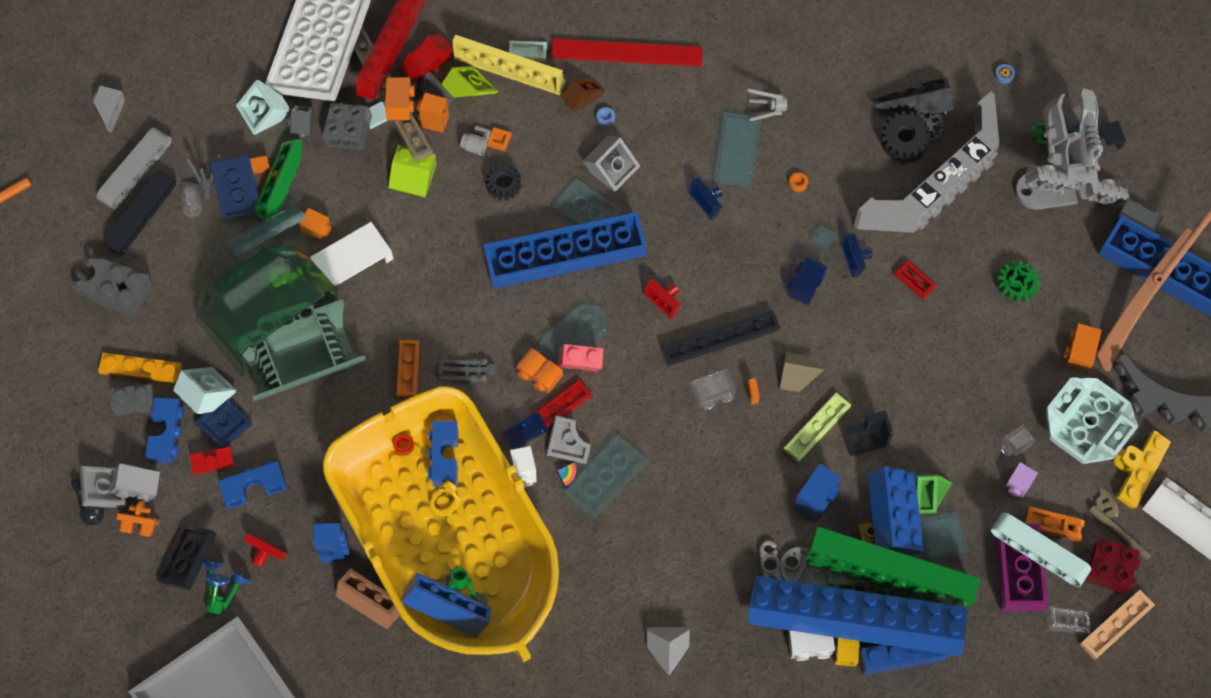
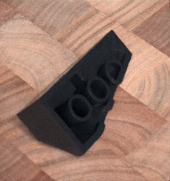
(931, 98)

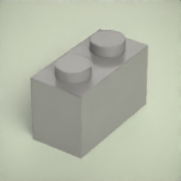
(134, 482)

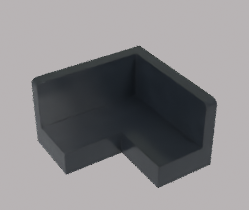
(870, 435)

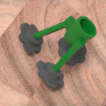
(459, 580)

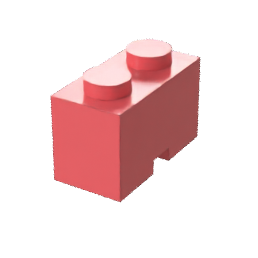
(580, 357)

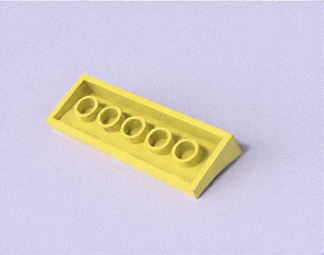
(508, 65)

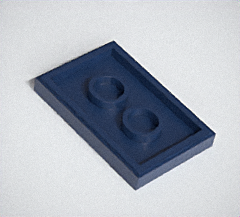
(235, 186)

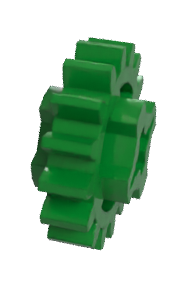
(1013, 285)

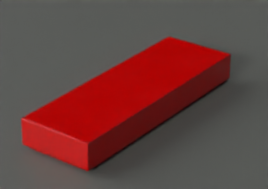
(564, 403)

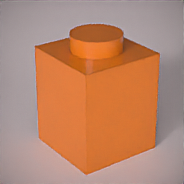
(315, 224)

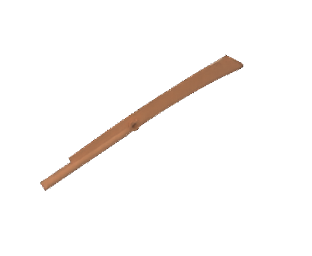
(1115, 339)

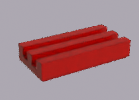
(910, 285)

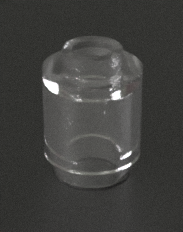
(191, 201)

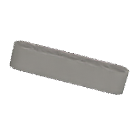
(133, 167)

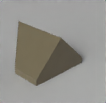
(798, 372)

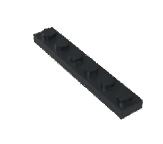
(720, 338)

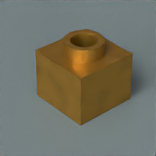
(863, 534)

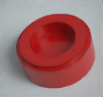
(403, 444)

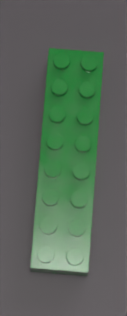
(890, 569)

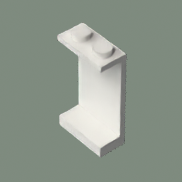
(352, 254)

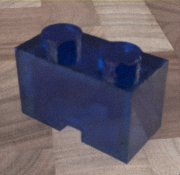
(807, 280)

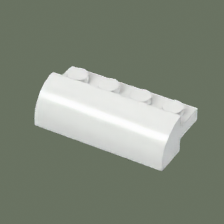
(1182, 515)

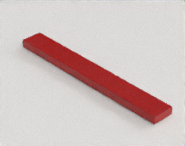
(627, 52)

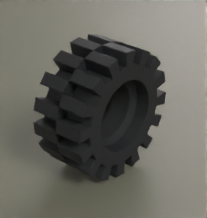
(503, 192)

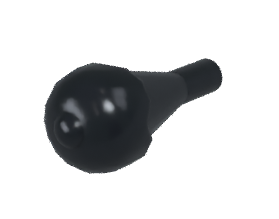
(89, 514)

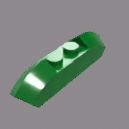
(279, 179)

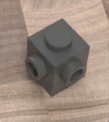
(301, 121)

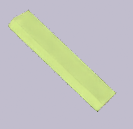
(817, 427)

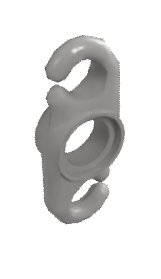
(764, 556)

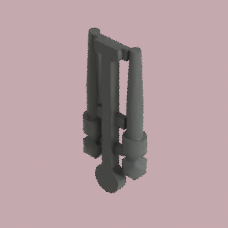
(489, 369)

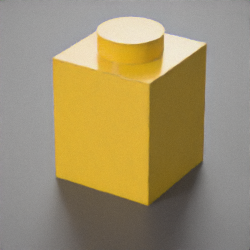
(846, 652)

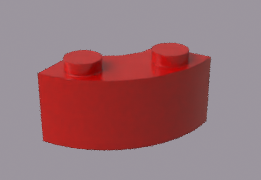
(427, 57)

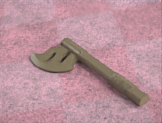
(1098, 510)

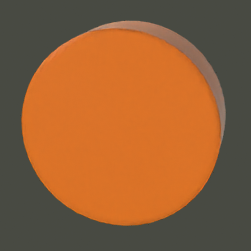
(798, 182)

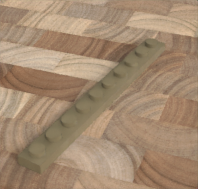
(408, 129)

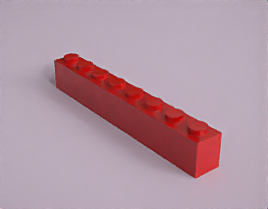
(387, 47)

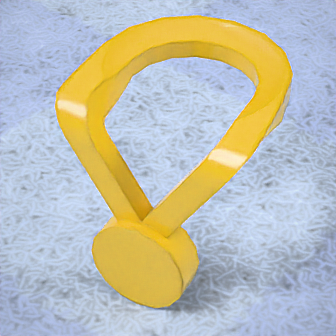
(448, 486)

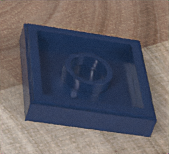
(223, 424)

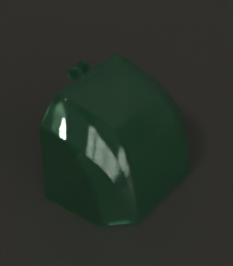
(259, 298)

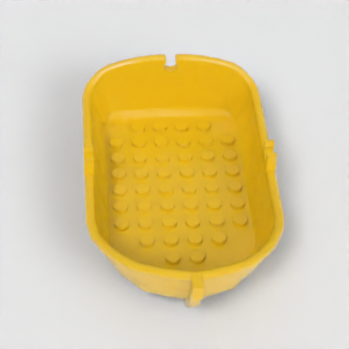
(489, 534)

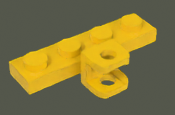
(1140, 466)

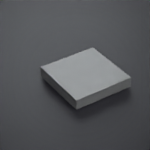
(96, 487)

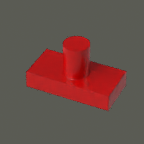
(663, 298)
(211, 460)
(264, 550)

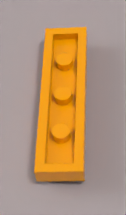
(139, 368)

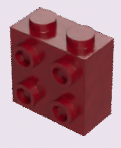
(1113, 566)

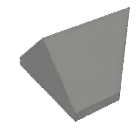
(668, 645)

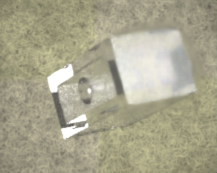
(712, 389)

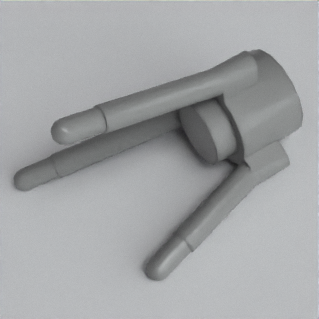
(777, 103)

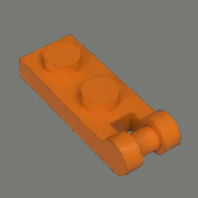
(1055, 523)

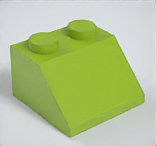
(410, 175)

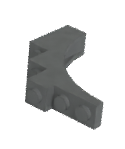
(1151, 396)

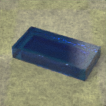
(526, 431)

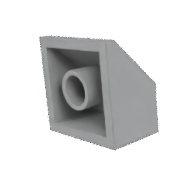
(611, 162)

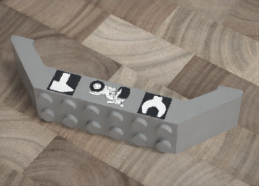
(943, 184)

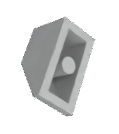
(109, 105)

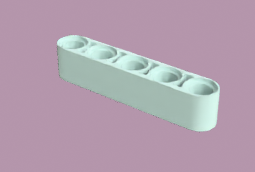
(1041, 549)

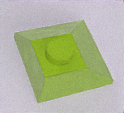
(467, 82)

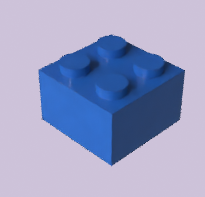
(818, 493)

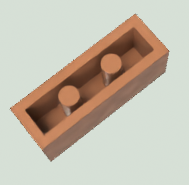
(367, 598)

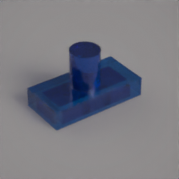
(706, 198)
(855, 255)

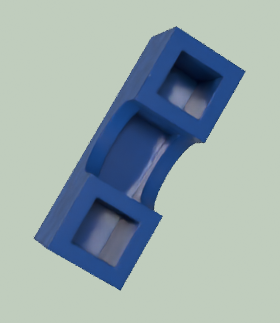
(443, 435)
(164, 447)
(235, 487)
(331, 542)

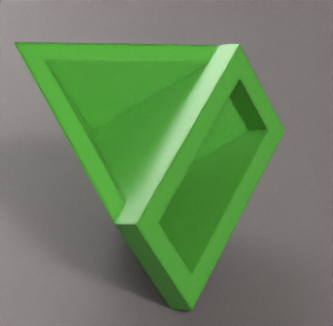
(931, 492)

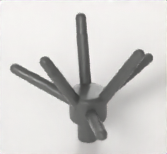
(206, 183)

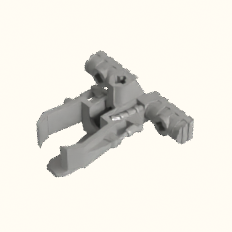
(1075, 154)

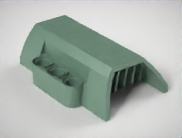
(301, 351)

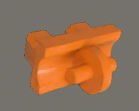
(147, 524)

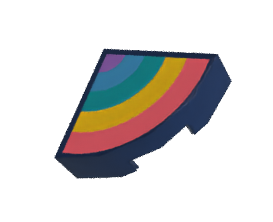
(567, 474)

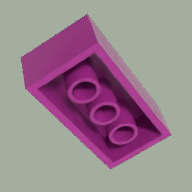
(1020, 579)

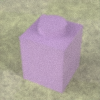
(1020, 480)

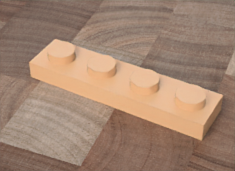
(1117, 624)

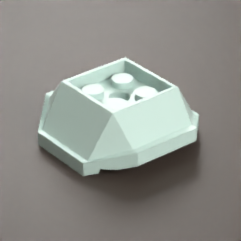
(1093, 401)

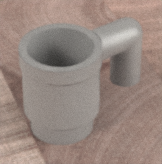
(475, 143)

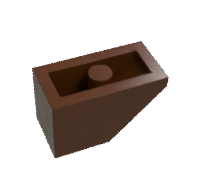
(582, 93)

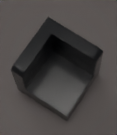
(1112, 134)

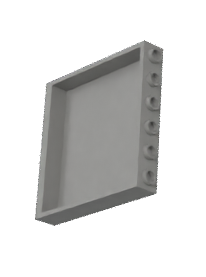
(217, 667)

